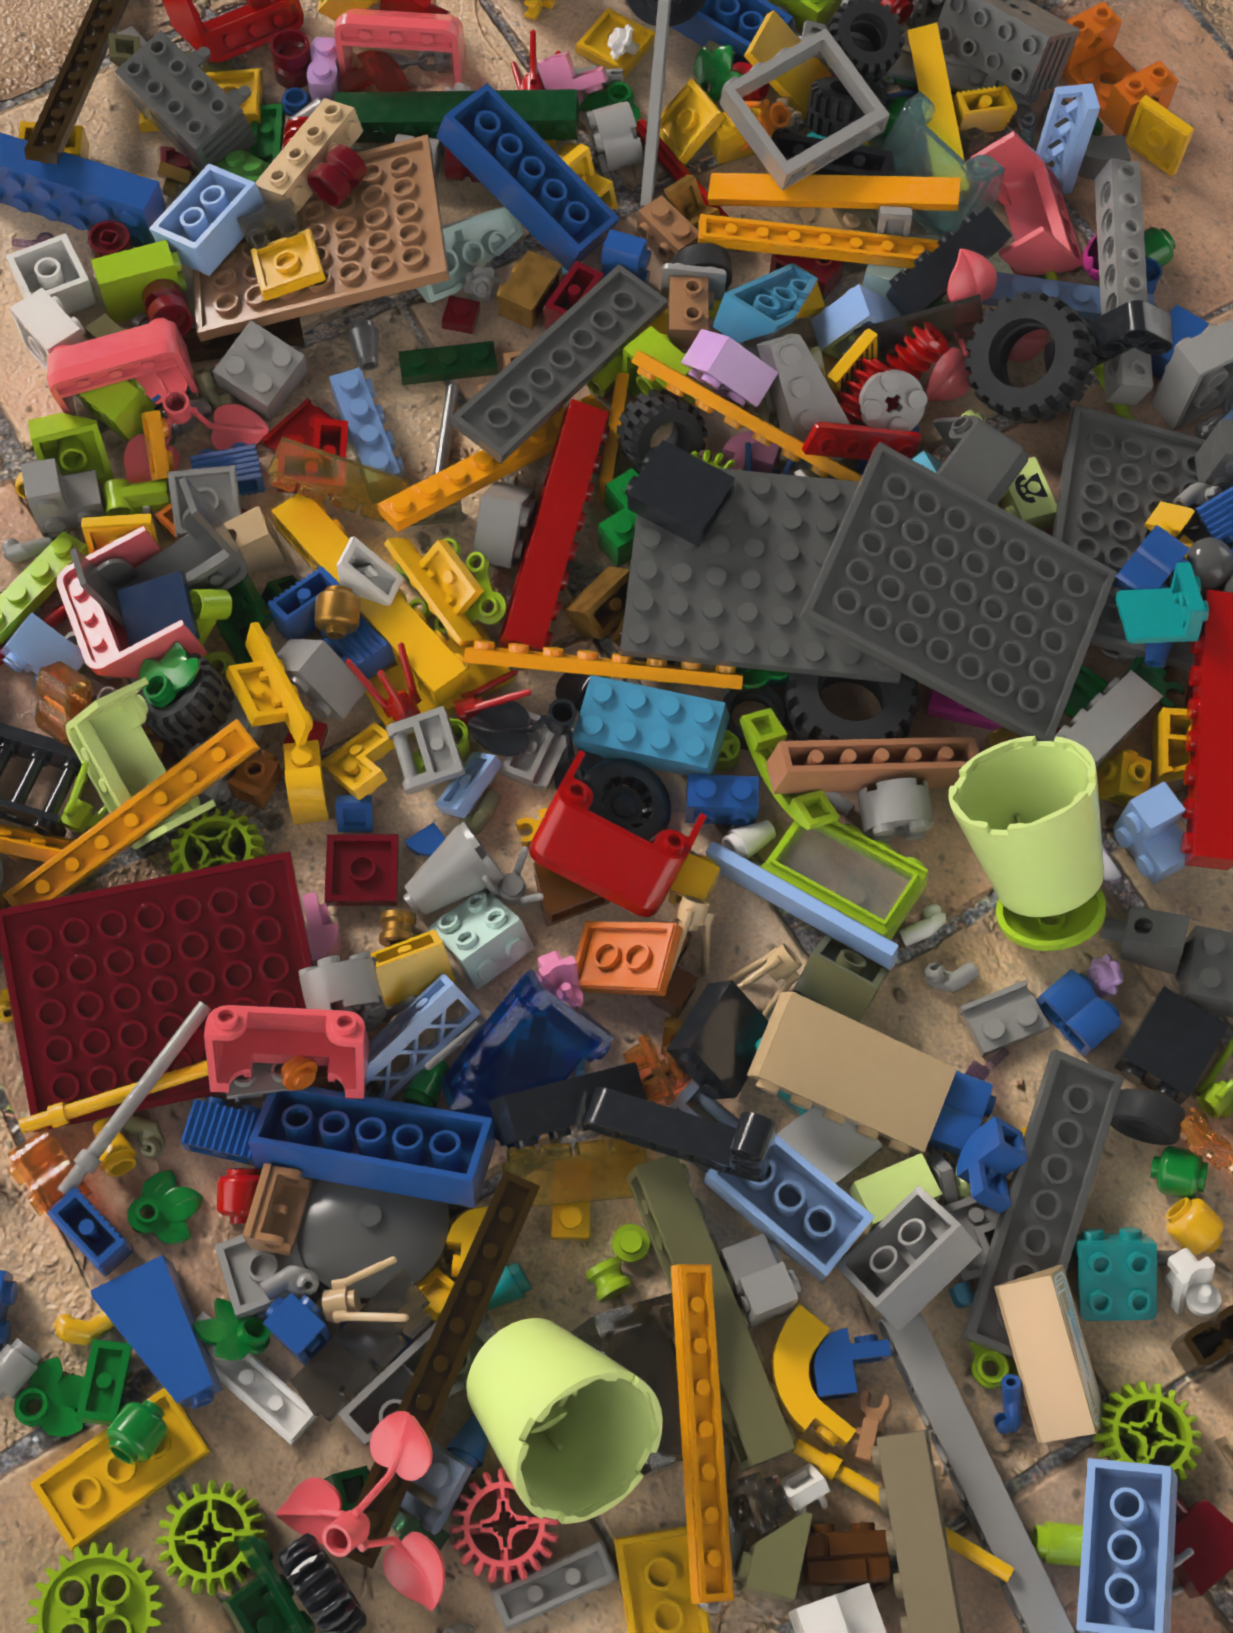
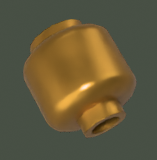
(337, 611)

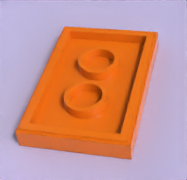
(627, 957)

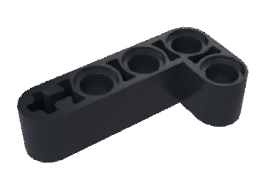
(1124, 328)

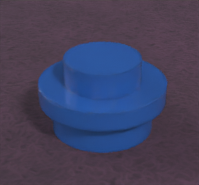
(295, 100)

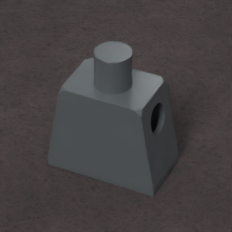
(1149, 938)

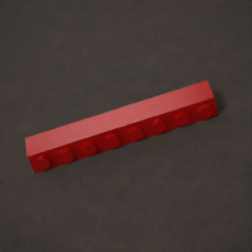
(554, 527)
(1210, 741)

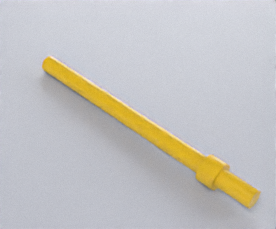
(60, 1114)
(833, 1468)

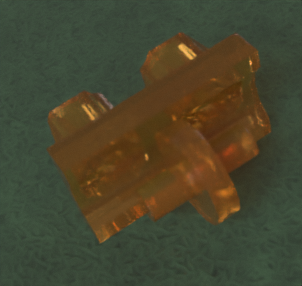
(645, 1056)

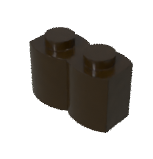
(1205, 1342)

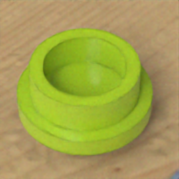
(630, 1243)

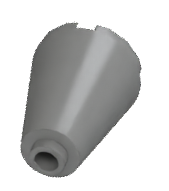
(451, 872)

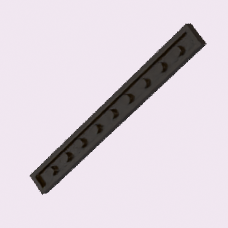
(74, 81)
(451, 1340)

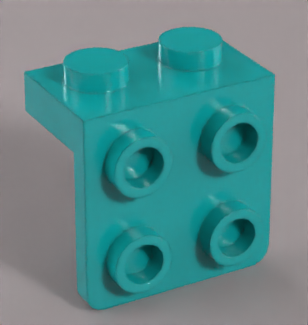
(1164, 613)
(1116, 1275)

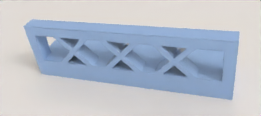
(1073, 134)
(406, 1030)

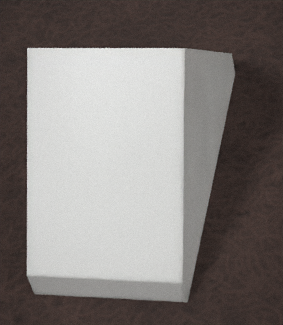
(367, 573)

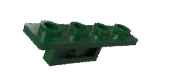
(246, 609)
(267, 1600)

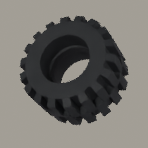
(878, 26)
(833, 107)
(652, 412)
(194, 710)

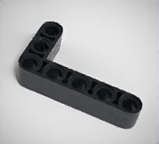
(728, 1149)

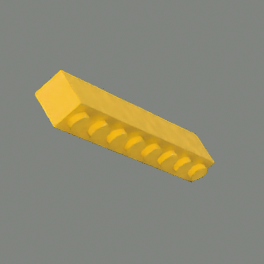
(321, 544)

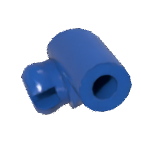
(1011, 1416)

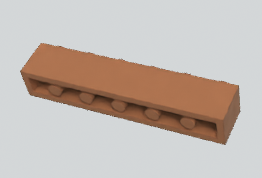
(863, 762)

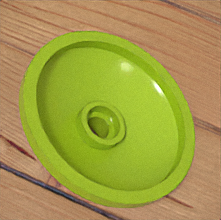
(1055, 931)

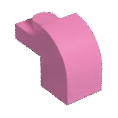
(559, 73)
(763, 457)
(322, 935)

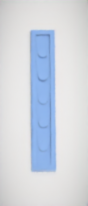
(804, 906)

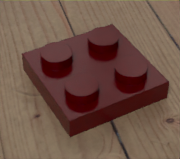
(362, 870)

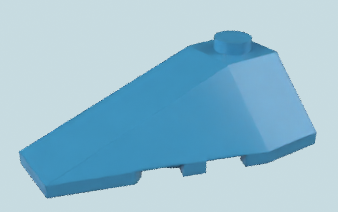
(764, 303)

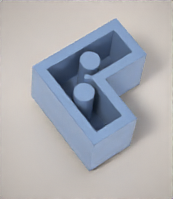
(851, 311)
(38, 646)
(1151, 832)

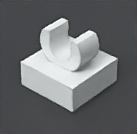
(805, 1487)

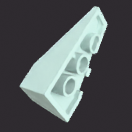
(473, 243)

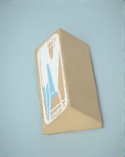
(1051, 1355)

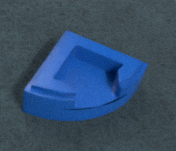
(425, 841)

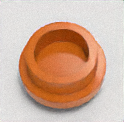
(298, 1073)

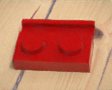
(296, 426)

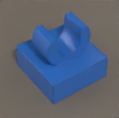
(354, 814)

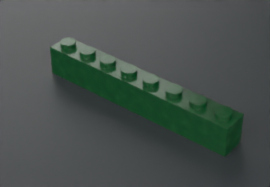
(419, 113)

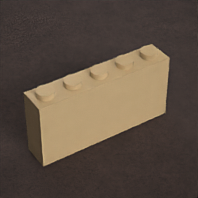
(851, 1073)

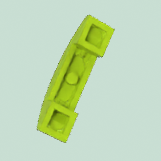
(762, 735)

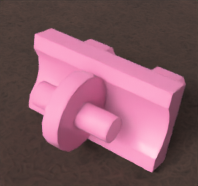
(562, 974)

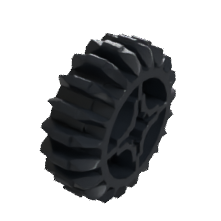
(321, 1586)

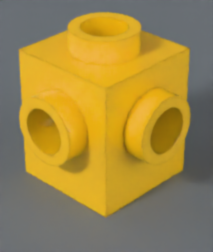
(1124, 777)

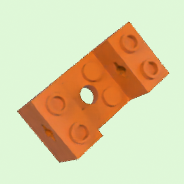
(1097, 60)

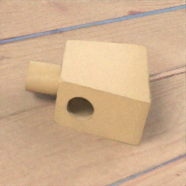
(256, 540)

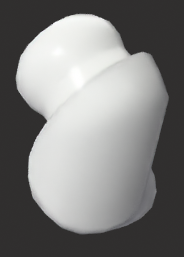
(925, 928)

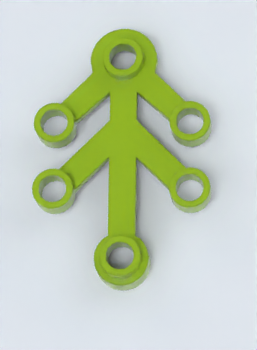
(478, 611)

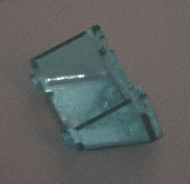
(923, 154)

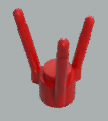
(533, 79)
(399, 704)
(469, 707)

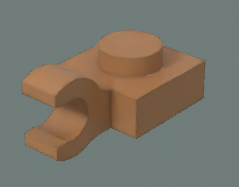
(872, 1427)

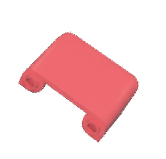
(254, 1034)

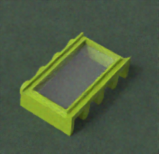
(850, 873)

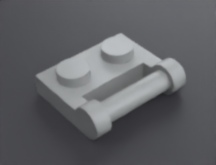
(436, 747)

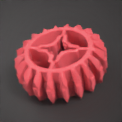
(471, 1528)

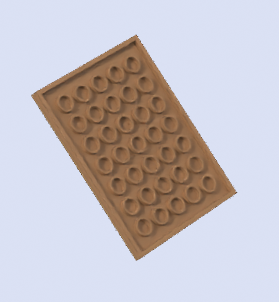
(370, 247)

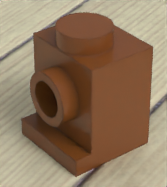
(259, 787)

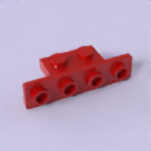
(857, 440)

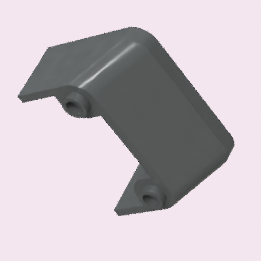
(980, 456)
(204, 555)

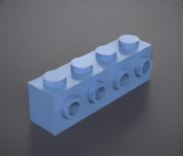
(366, 434)

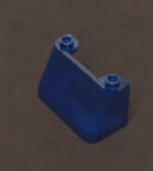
(524, 1044)

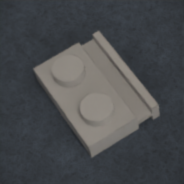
(540, 759)
(1003, 1018)

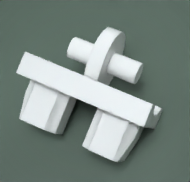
(1191, 1284)

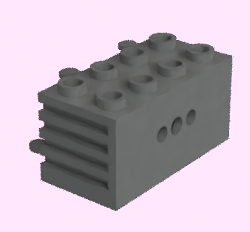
(1008, 39)
(186, 101)

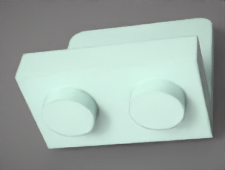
(483, 937)

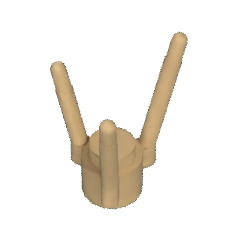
(691, 915)
(779, 964)
(344, 1304)

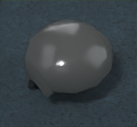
(1211, 561)

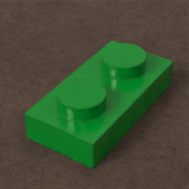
(104, 1382)

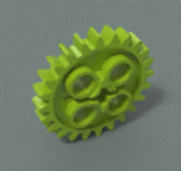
(134, 1608)

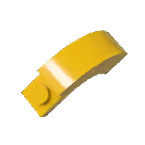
(791, 1378)

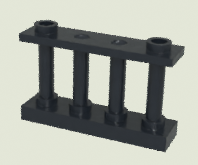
(41, 753)

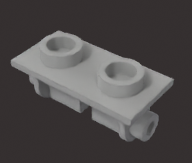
(264, 1079)

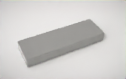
(554, 1585)

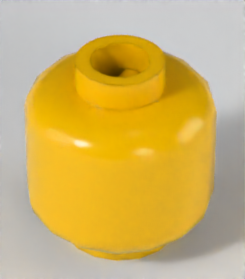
(1194, 1225)

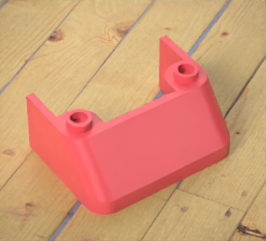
(399, 31)
(1034, 211)
(116, 359)
(99, 634)

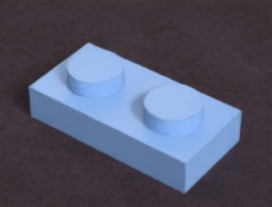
(466, 789)

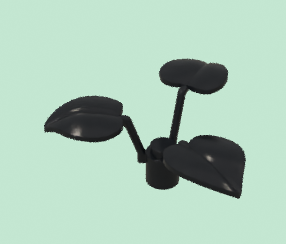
(505, 726)

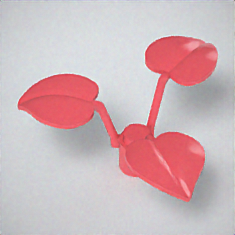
(973, 277)
(231, 422)
(315, 1508)

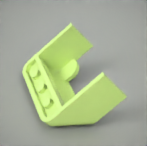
(121, 755)

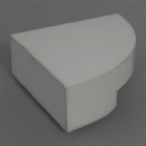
(945, 1177)

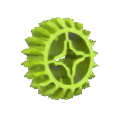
(229, 833)
(1179, 1442)
(211, 1518)

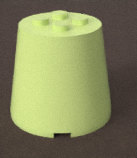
(1033, 823)
(563, 1419)

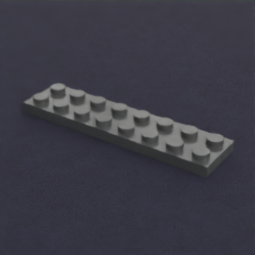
(558, 363)
(1048, 1189)

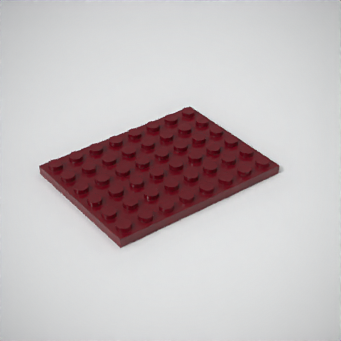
(119, 969)

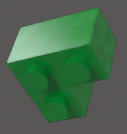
(618, 531)

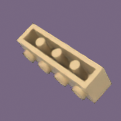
(288, 173)

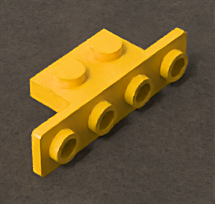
(443, 584)
(266, 689)

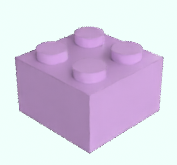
(728, 368)

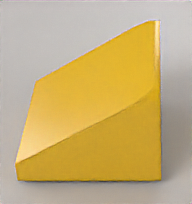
(1171, 514)

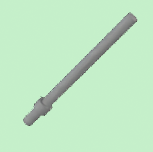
(88, 1159)

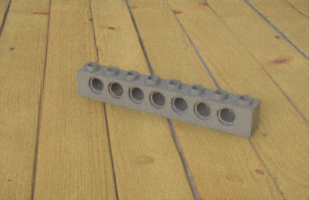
(1122, 270)

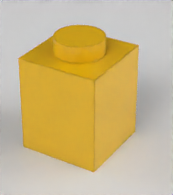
(695, 879)

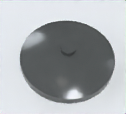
(359, 1226)

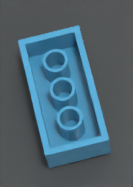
(651, 726)

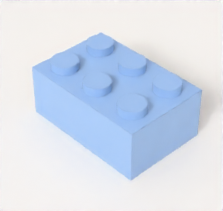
(204, 218)

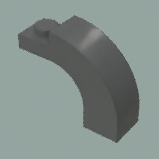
(1098, 151)

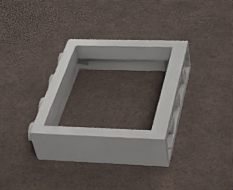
(824, 152)

